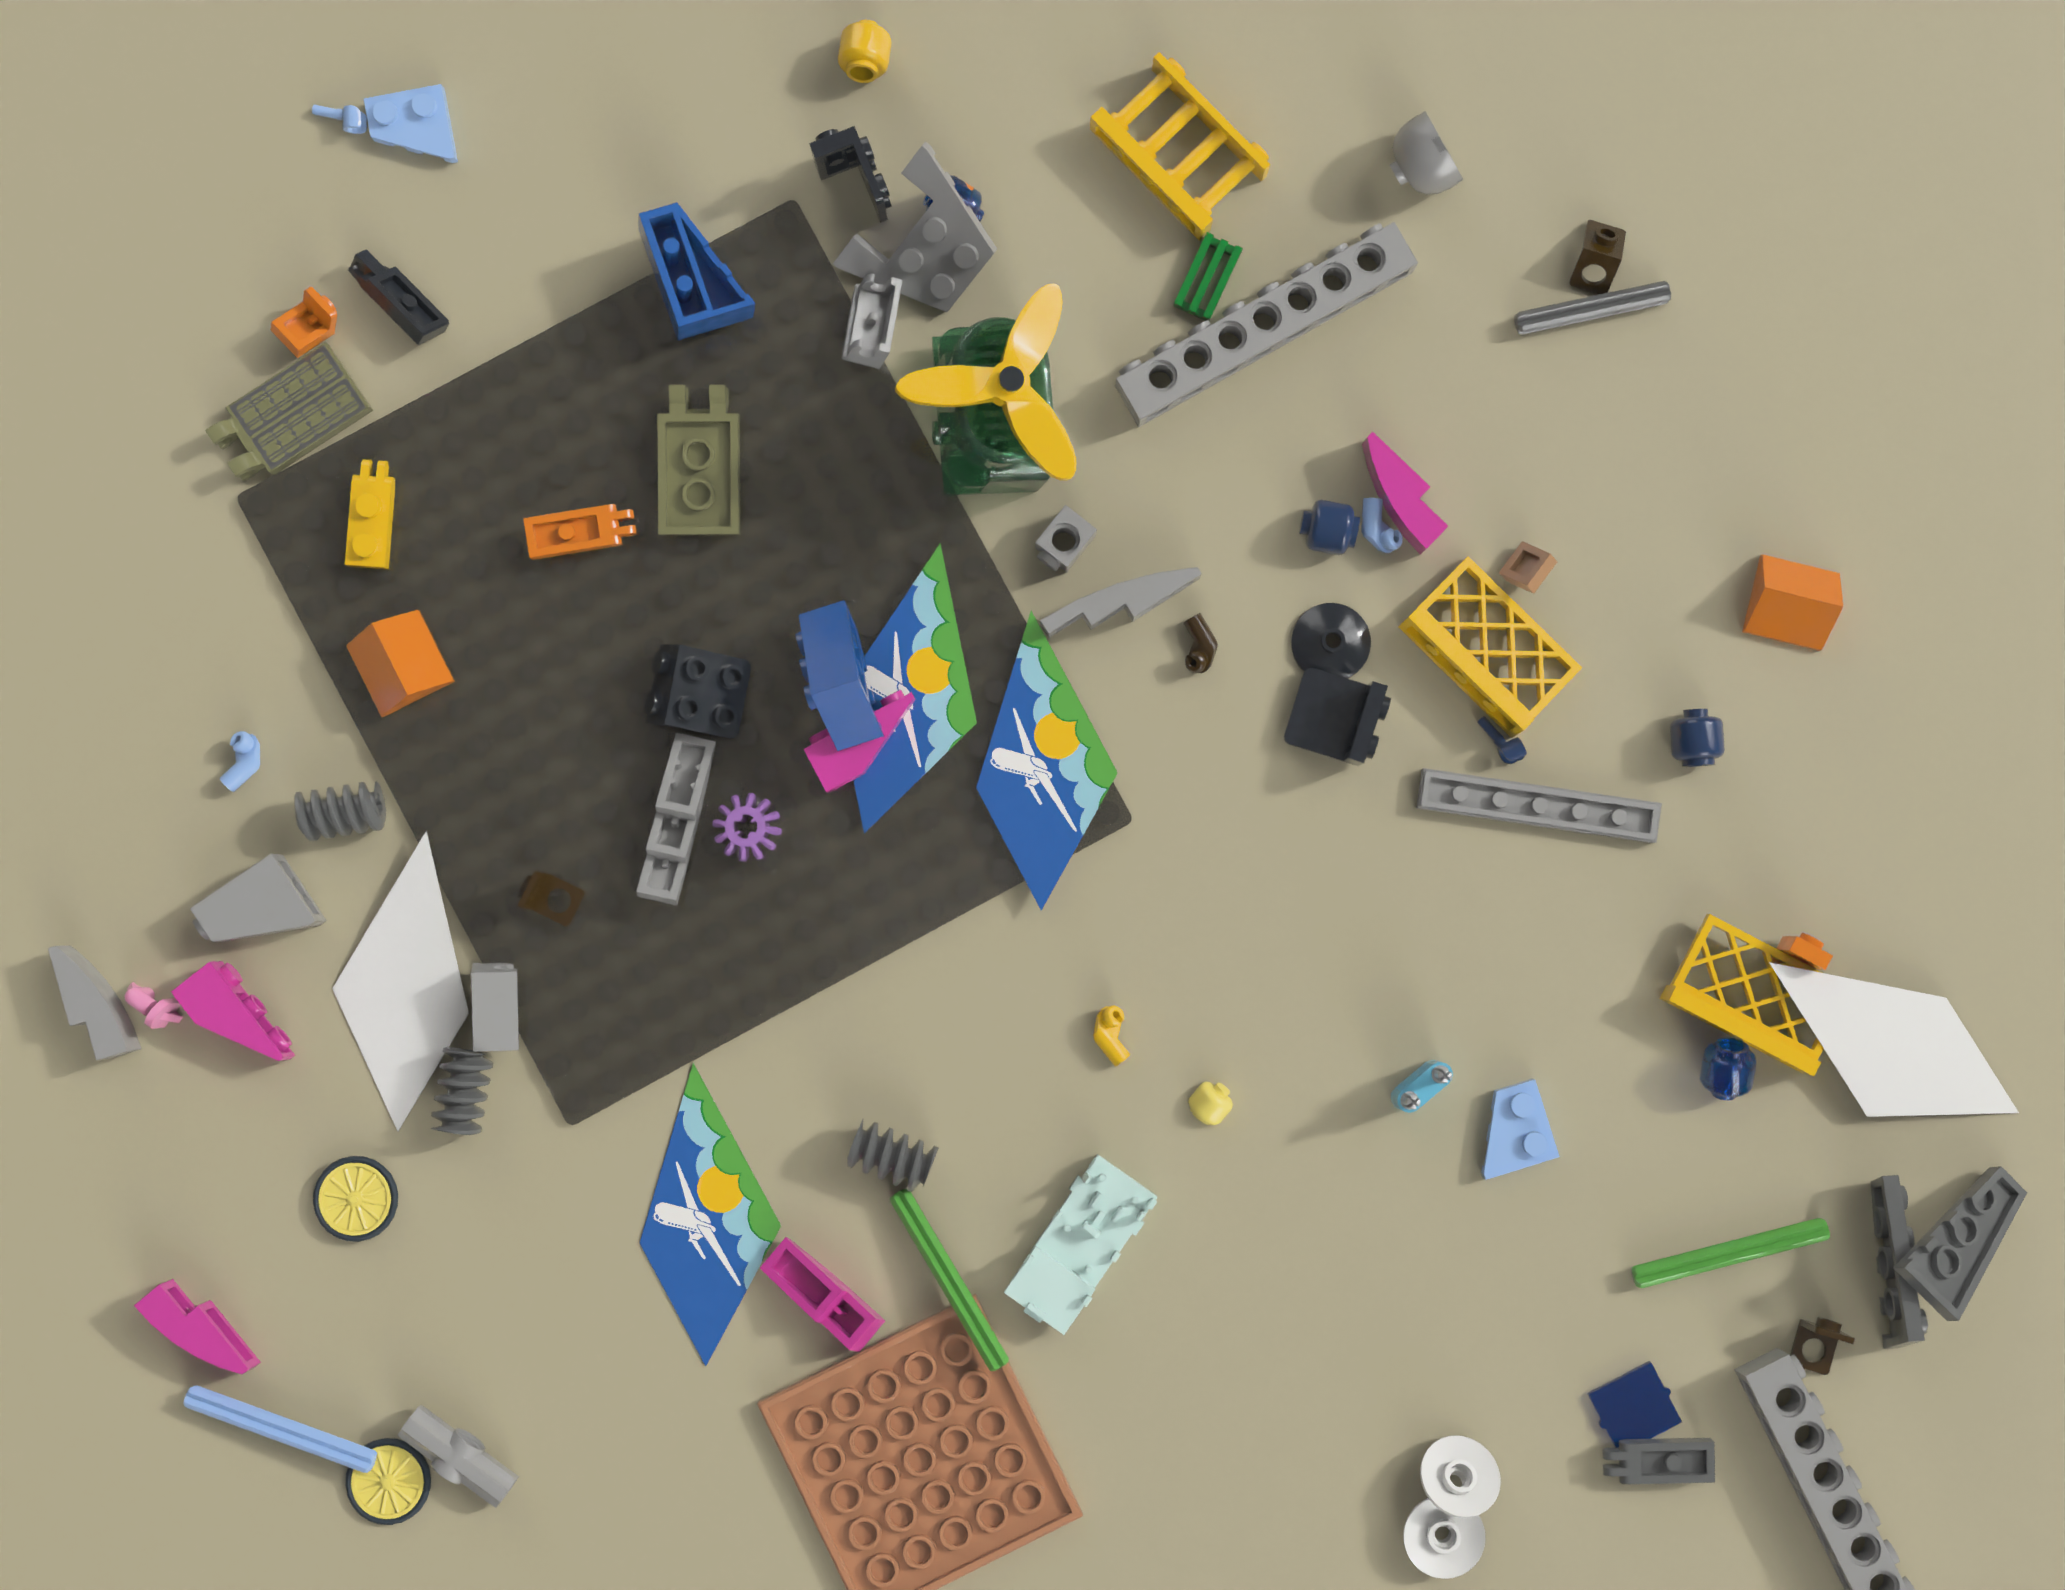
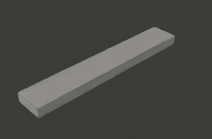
(1539, 805)

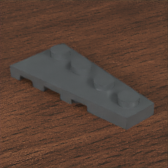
(1960, 1246)
(1900, 1299)

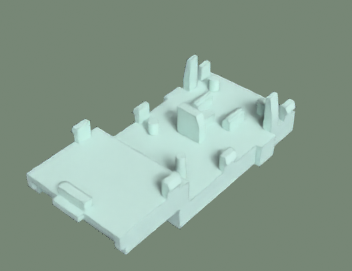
(1080, 1244)

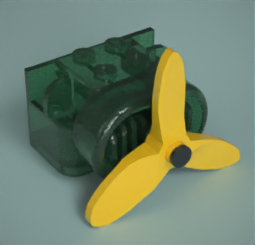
(996, 402)

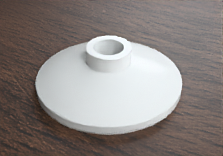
(1472, 1465)
(1443, 1557)

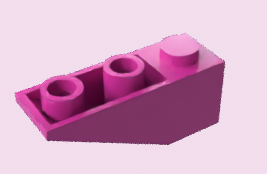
(843, 766)
(222, 1006)

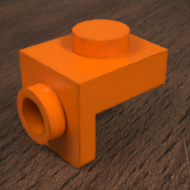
(306, 323)
(1805, 949)

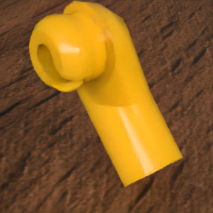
(1107, 1031)

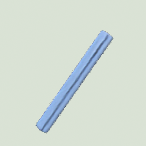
(280, 1429)

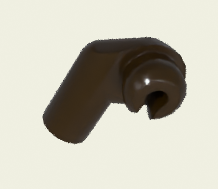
(1203, 647)

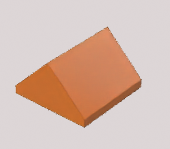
(1793, 603)
(399, 661)

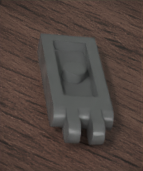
(1662, 1461)

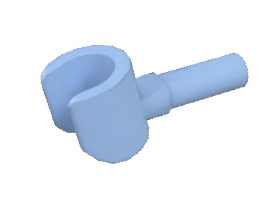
(353, 119)

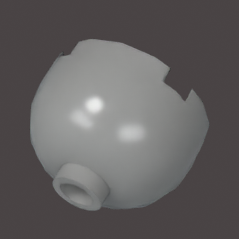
(1423, 158)

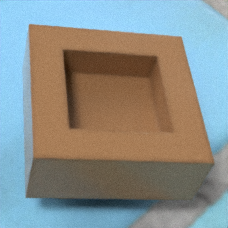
(1528, 567)

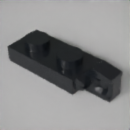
(398, 298)

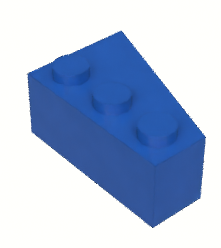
(689, 274)
(836, 675)

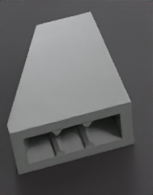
(257, 903)

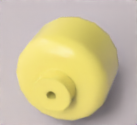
(1210, 1103)

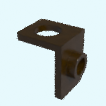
(1602, 247)
(535, 895)
(1828, 1333)

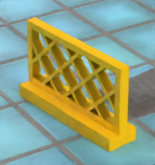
(1474, 676)
(1732, 1020)

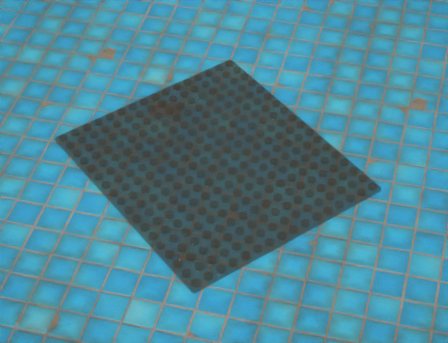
(545, 731)

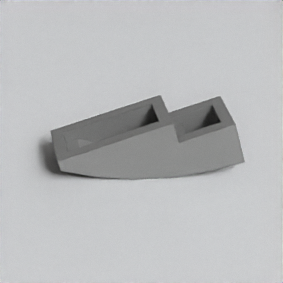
(93, 1002)

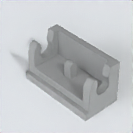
(871, 321)
(494, 1007)

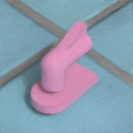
(157, 1013)

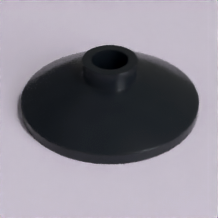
(1310, 645)

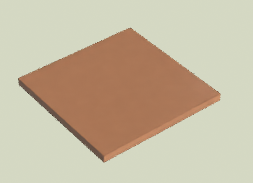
(919, 1459)

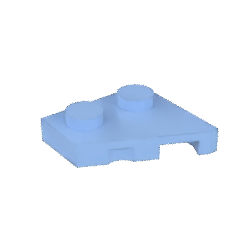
(413, 120)
(1517, 1131)

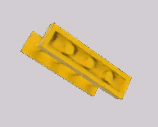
(1141, 156)

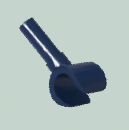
(1508, 751)

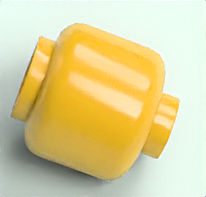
(864, 51)

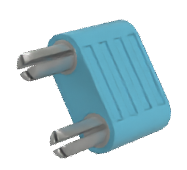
(1421, 1086)

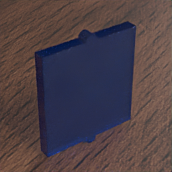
(1634, 1405)

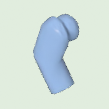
(1375, 530)
(247, 760)

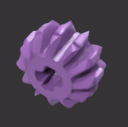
(740, 815)

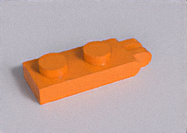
(577, 531)

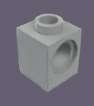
(1065, 522)

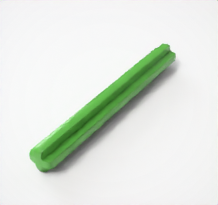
(1730, 1253)
(949, 1280)

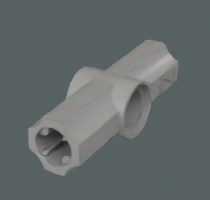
(458, 1456)

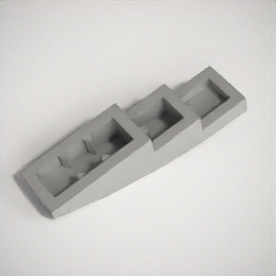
(1134, 596)
(676, 818)

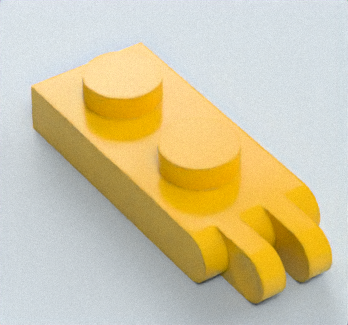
(370, 517)

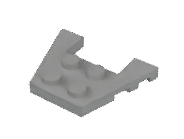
(938, 253)

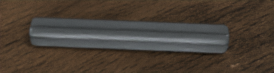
(1592, 307)

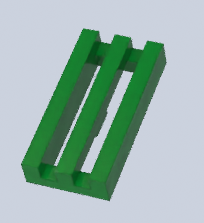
(1221, 247)

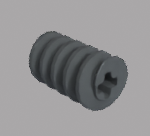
(340, 813)
(462, 1091)
(891, 1156)

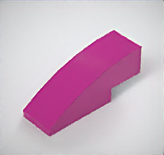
(1401, 494)
(822, 1295)
(197, 1329)

